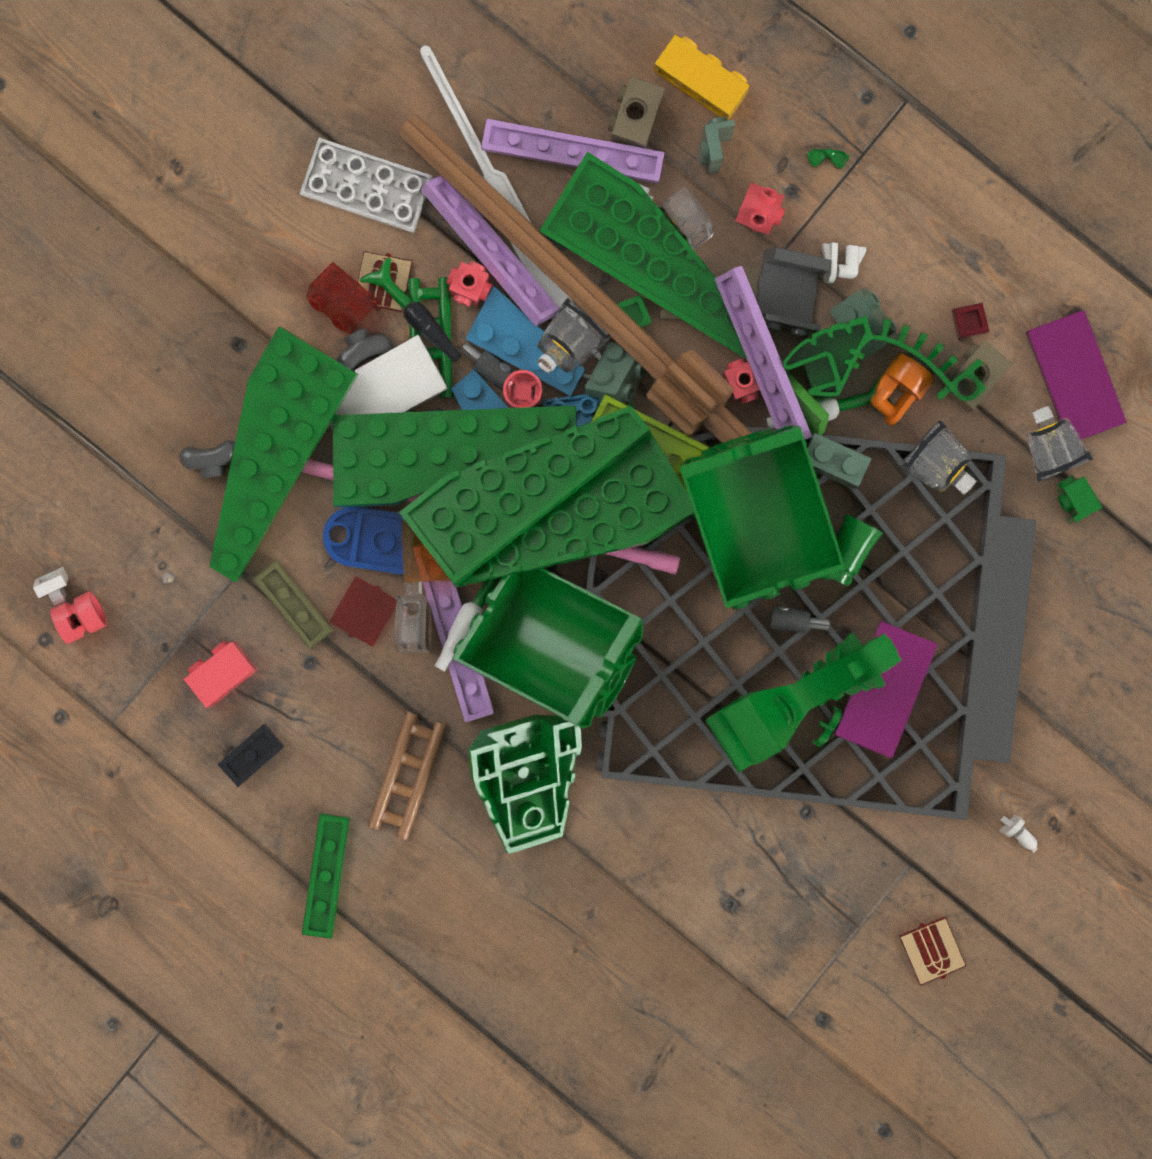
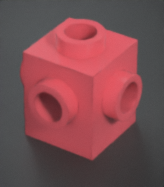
(761, 209)
(469, 294)
(741, 392)

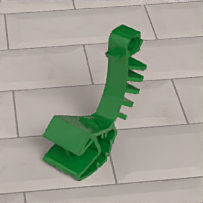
(835, 350)
(766, 719)

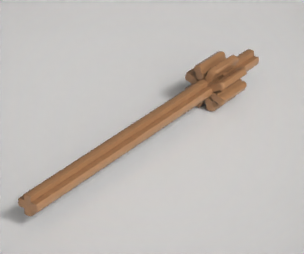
(684, 388)

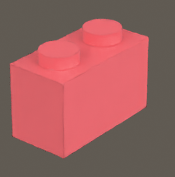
(220, 673)

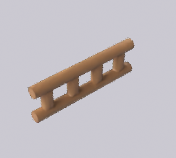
(390, 784)

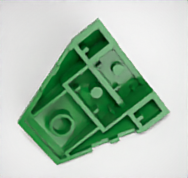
(526, 777)

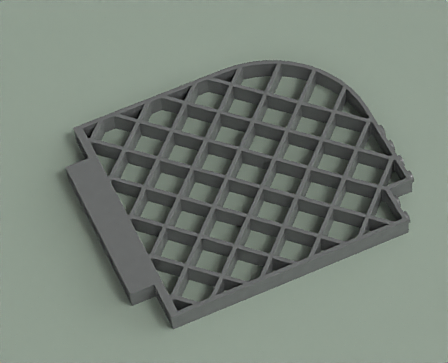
(991, 661)

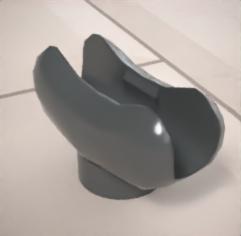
(363, 347)
(210, 460)

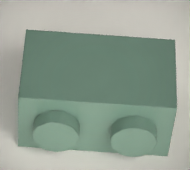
(837, 461)

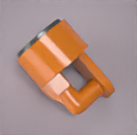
(910, 378)

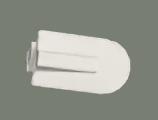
(852, 260)
(1014, 826)

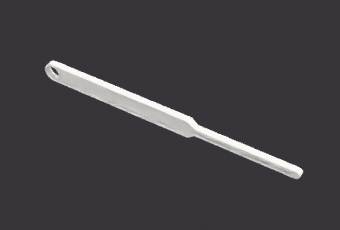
(492, 176)

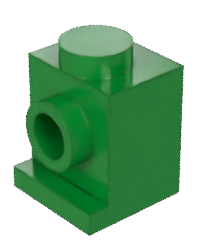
(1077, 498)

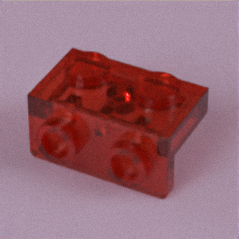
(340, 298)

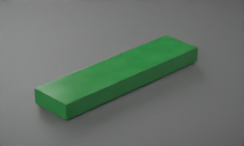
(326, 875)

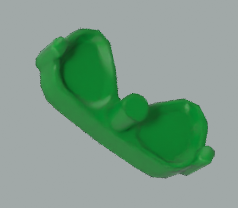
(837, 157)
(829, 728)

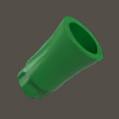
(855, 544)

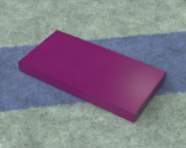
(1076, 374)
(880, 715)

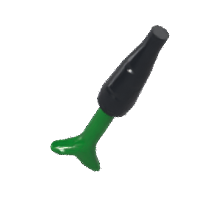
(414, 312)

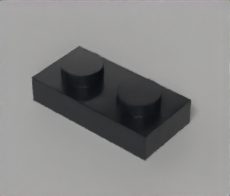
(251, 755)

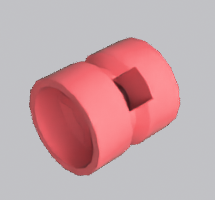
(523, 390)
(88, 613)

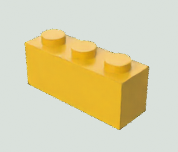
(701, 77)

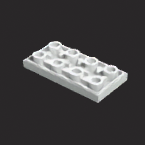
(365, 185)
(394, 382)

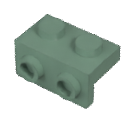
(710, 148)
(865, 304)
(615, 375)

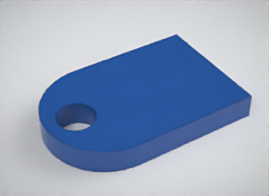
(371, 539)

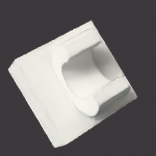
(52, 585)

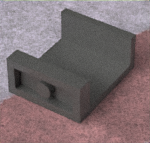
(789, 290)

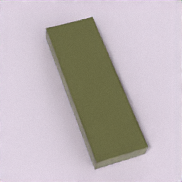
(293, 604)

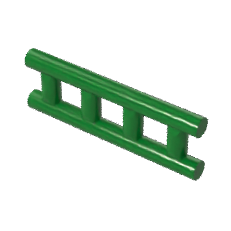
(441, 293)

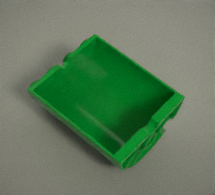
(762, 515)
(553, 644)

